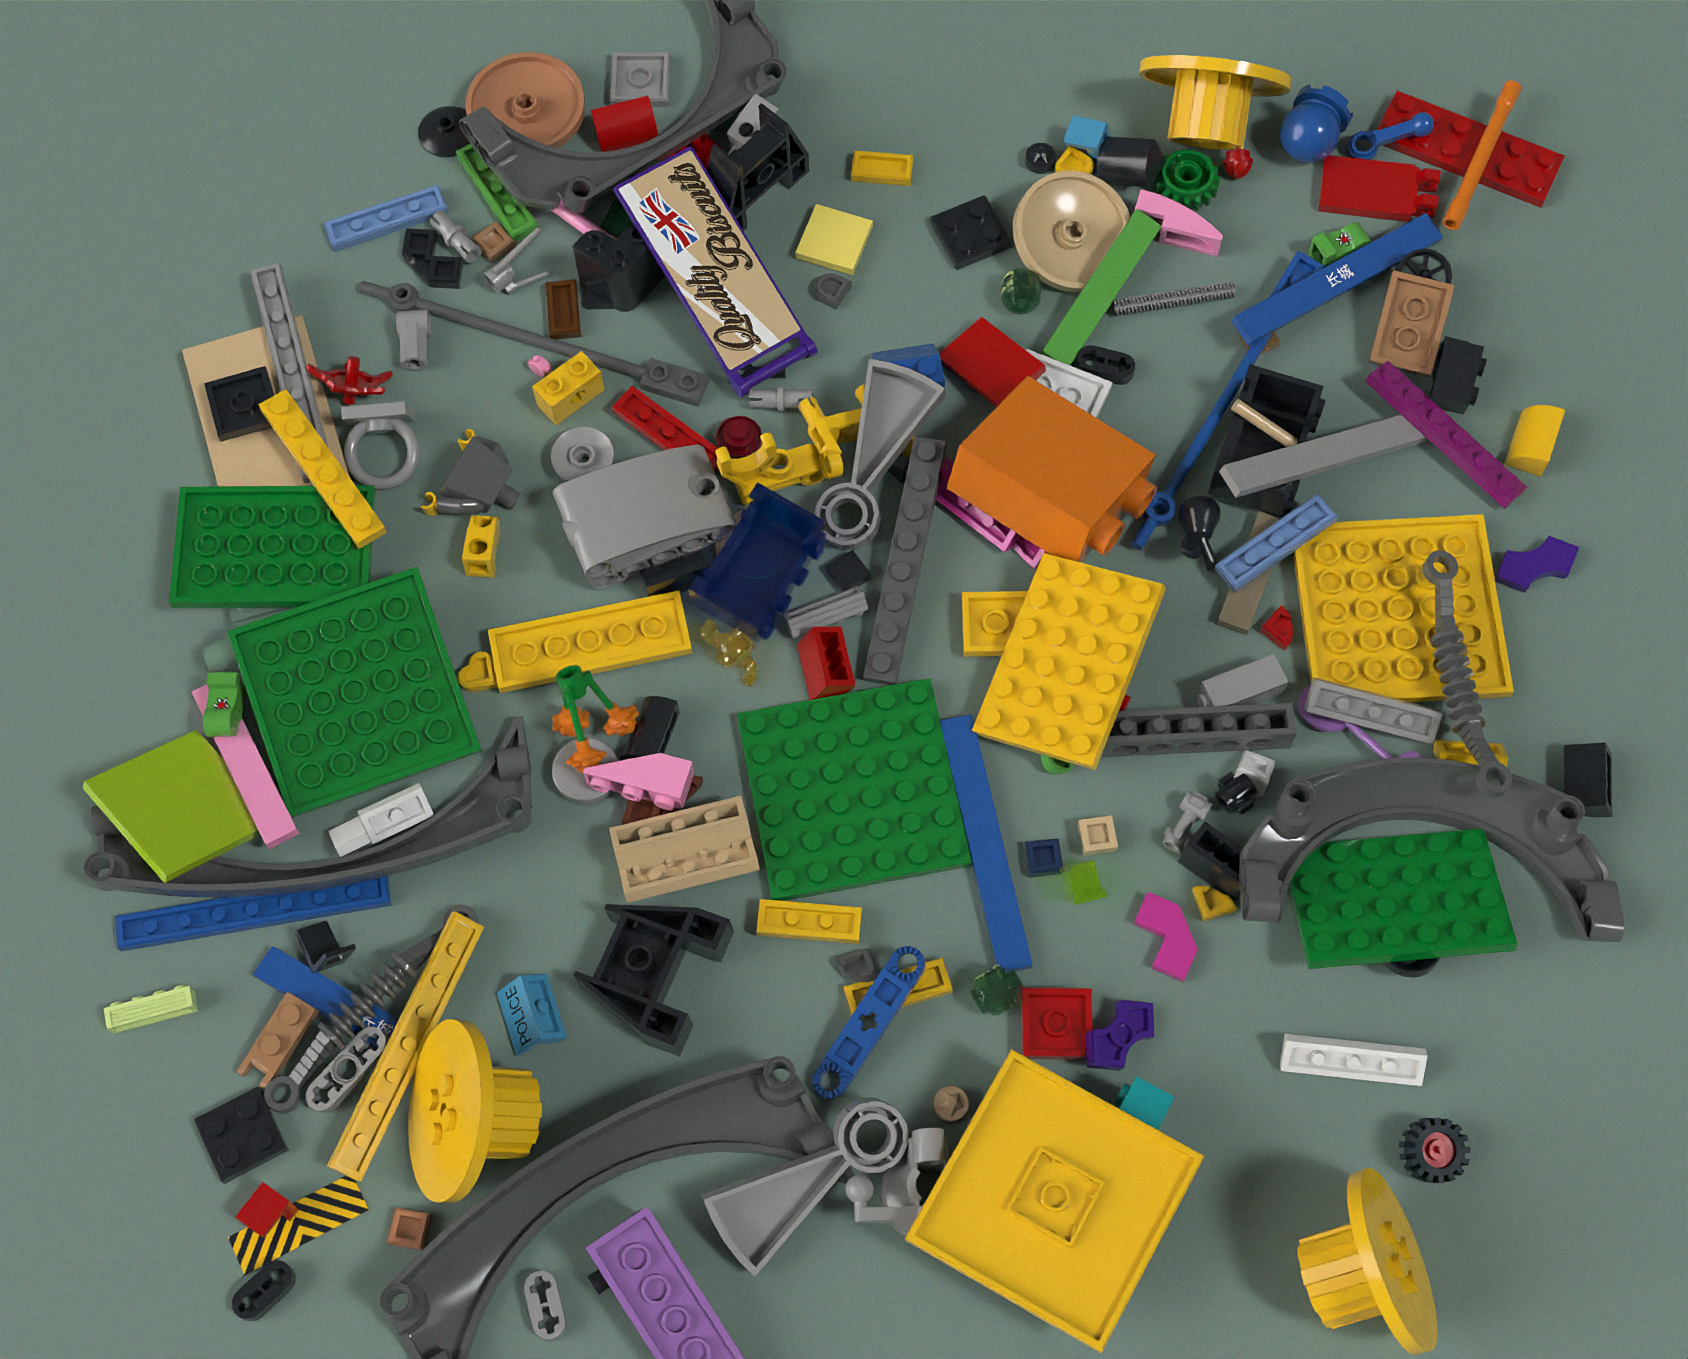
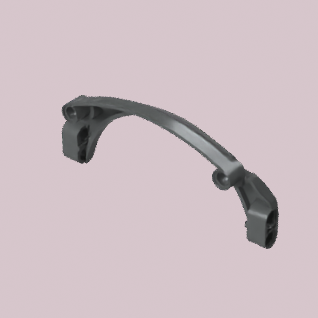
(1526, 821)

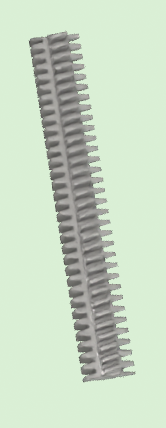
(1174, 297)

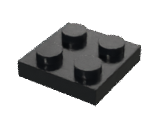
(970, 232)
(236, 402)
(241, 1135)

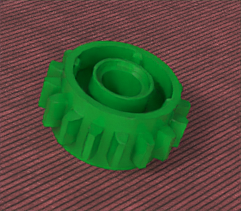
(1189, 166)

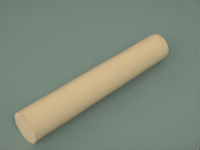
(1263, 423)

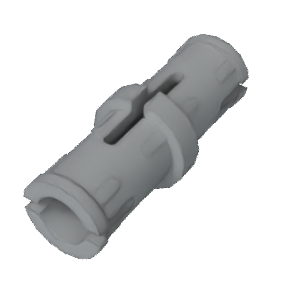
(455, 236)
(778, 398)

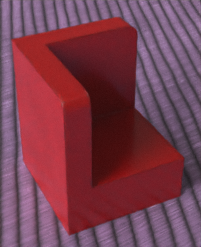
(265, 1209)

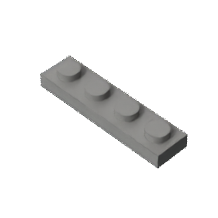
(1373, 710)

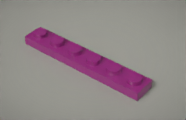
(1446, 434)

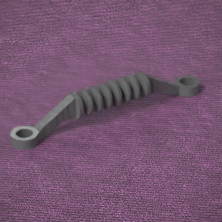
(1456, 677)
(330, 1037)

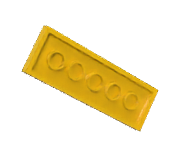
(590, 638)

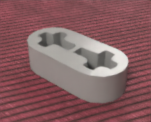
(537, 1308)

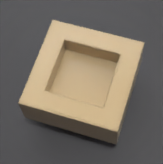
(1097, 835)

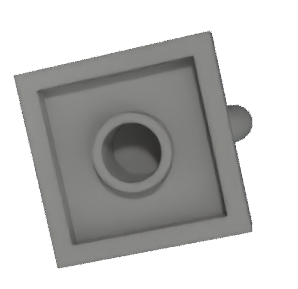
(378, 420)

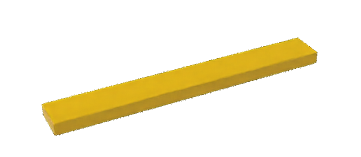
(404, 1047)

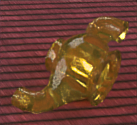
(732, 649)

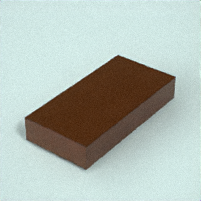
(563, 309)

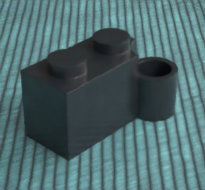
(1456, 375)

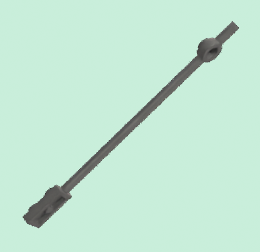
(656, 378)

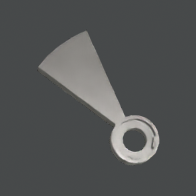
(892, 413)
(768, 1206)

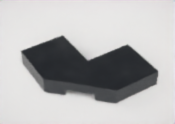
(434, 270)

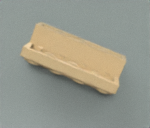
(684, 849)

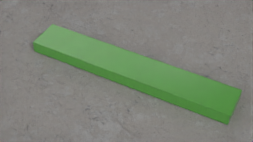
(1101, 288)

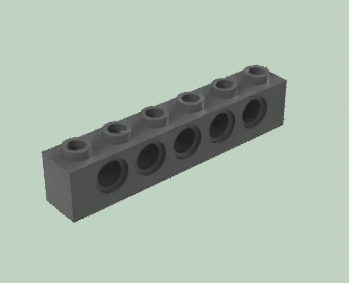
(1201, 730)

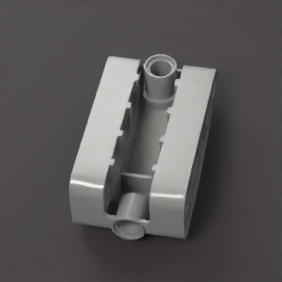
(643, 513)

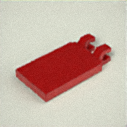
(1377, 188)

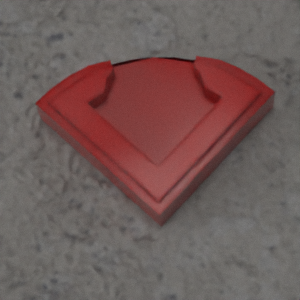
(1279, 628)

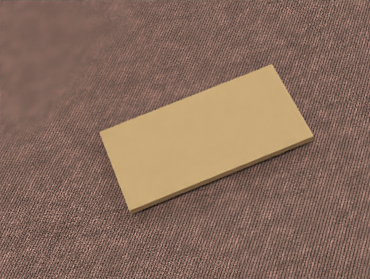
(261, 455)

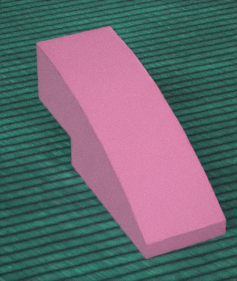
(1180, 224)

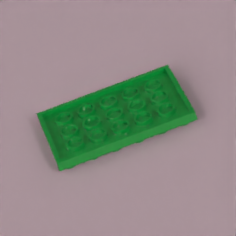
(262, 548)
(1400, 900)

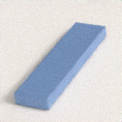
(385, 218)
(1276, 543)

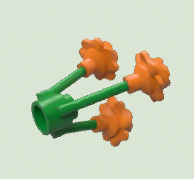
(573, 720)

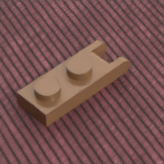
(279, 1038)

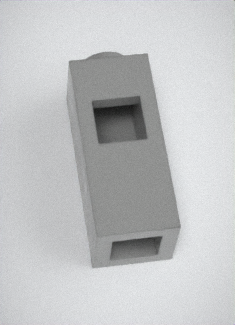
(1244, 685)

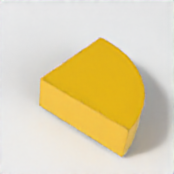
(1212, 903)

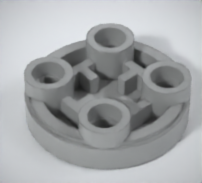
(573, 784)

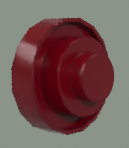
(740, 436)

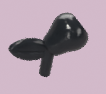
(1199, 518)

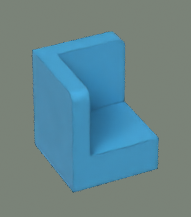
(1086, 134)

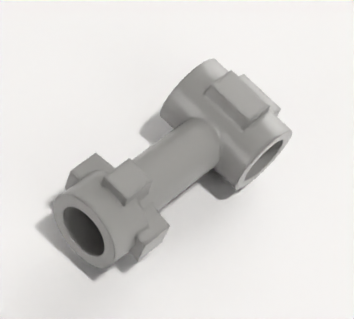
(1195, 807)

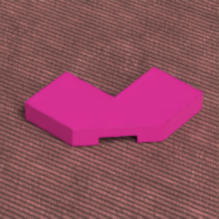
(1168, 921)

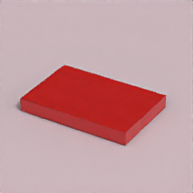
(990, 361)

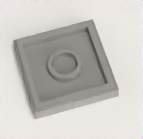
(640, 75)

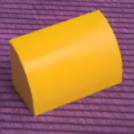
(1534, 438)

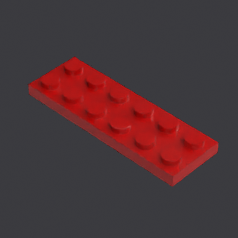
(1513, 167)

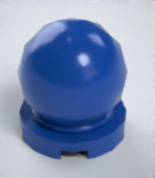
(1314, 123)

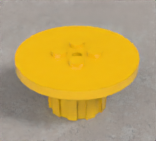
(1212, 96)
(466, 1111)
(1371, 1267)

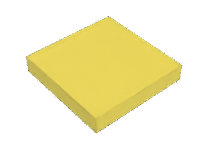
(834, 239)

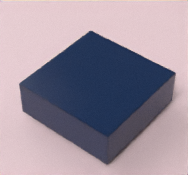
(1043, 857)

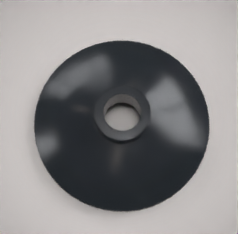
(439, 139)

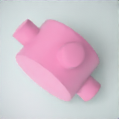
(539, 365)

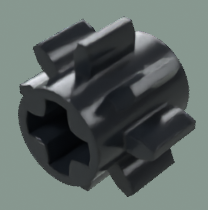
(1236, 793)

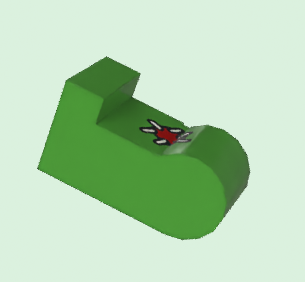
(1338, 243)
(224, 704)

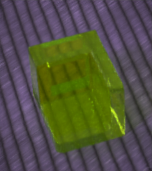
(1082, 882)

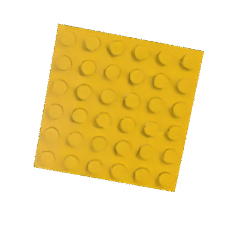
(1374, 610)

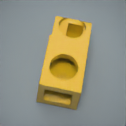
(481, 546)

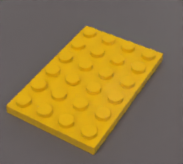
(1069, 660)

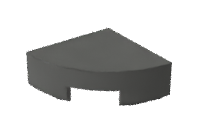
(857, 966)

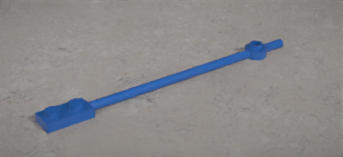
(1298, 269)

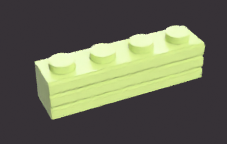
(150, 1009)

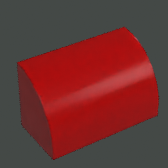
(624, 124)
(825, 662)

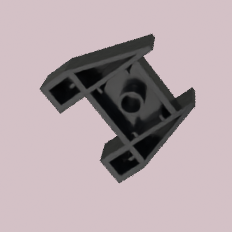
(765, 159)
(643, 963)

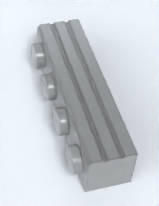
(826, 611)

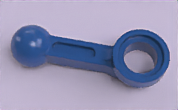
(1419, 125)

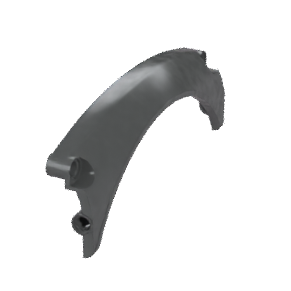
(461, 825)
(465, 1263)

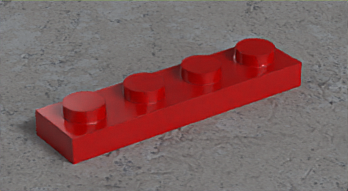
(659, 424)

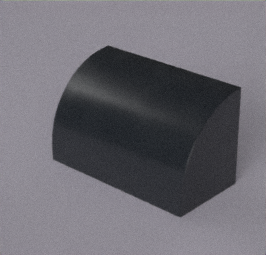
(1129, 161)
(673, 574)
(653, 727)
(1589, 777)
(1214, 859)

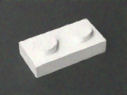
(395, 813)

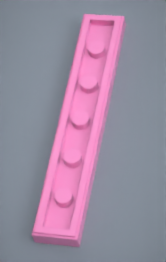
(253, 781)

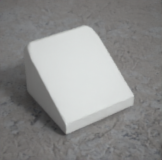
(1257, 769)

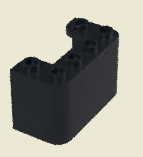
(618, 268)
(1287, 403)

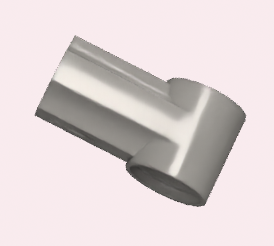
(413, 331)

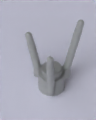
(501, 274)

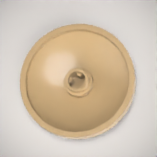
(1067, 227)

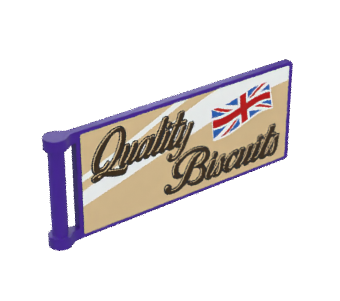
(713, 267)

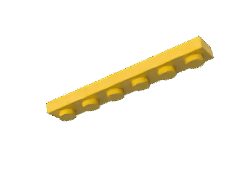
(322, 469)

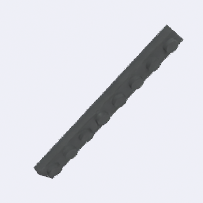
(905, 561)

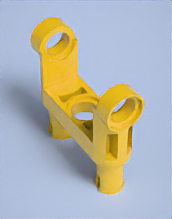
(834, 430)

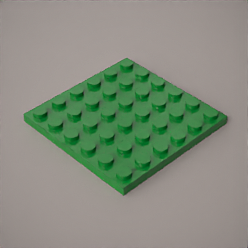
(354, 692)
(853, 790)

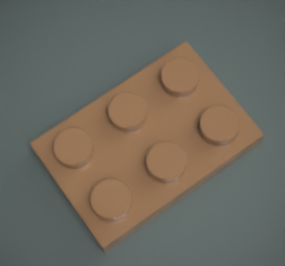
(1411, 323)

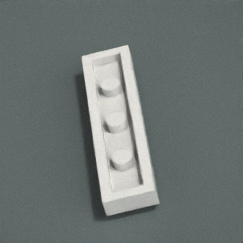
(1353, 1059)

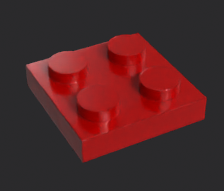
(1056, 1022)

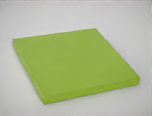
(175, 805)

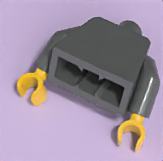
(475, 480)

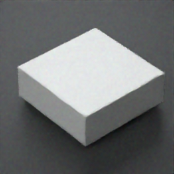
(349, 836)

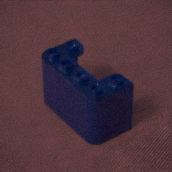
(760, 564)

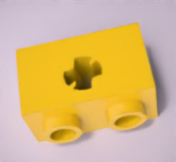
(568, 388)

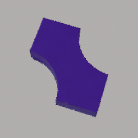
(1551, 559)
(1109, 1046)

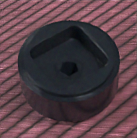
(1040, 158)

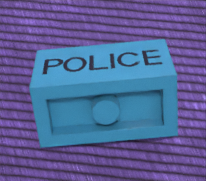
(531, 1012)

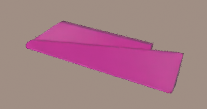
(984, 524)

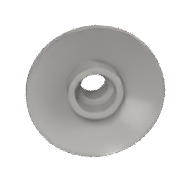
(578, 444)

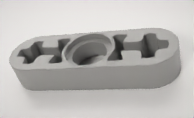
(336, 1094)

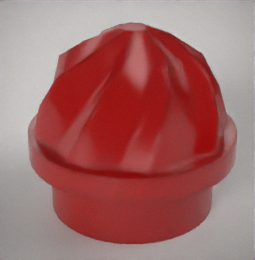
(1237, 163)

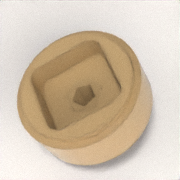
(951, 1104)

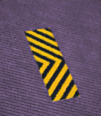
(316, 1216)

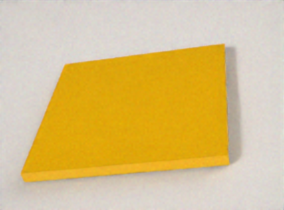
(1055, 1200)

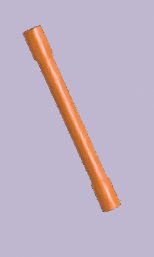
(1460, 204)

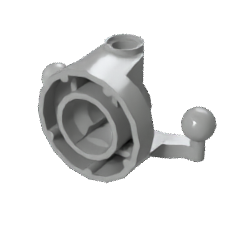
(926, 1151)

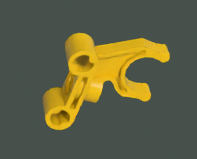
(800, 462)

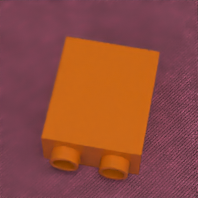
(1053, 473)

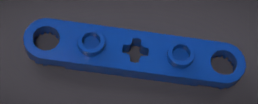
(855, 1045)

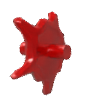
(351, 380)

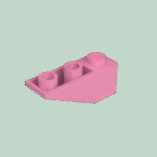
(648, 777)

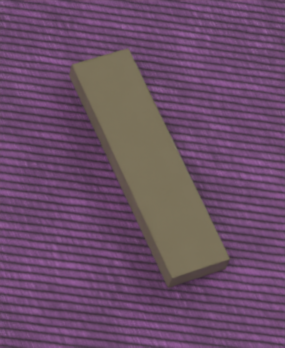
(1242, 605)

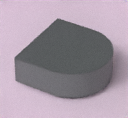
(832, 289)

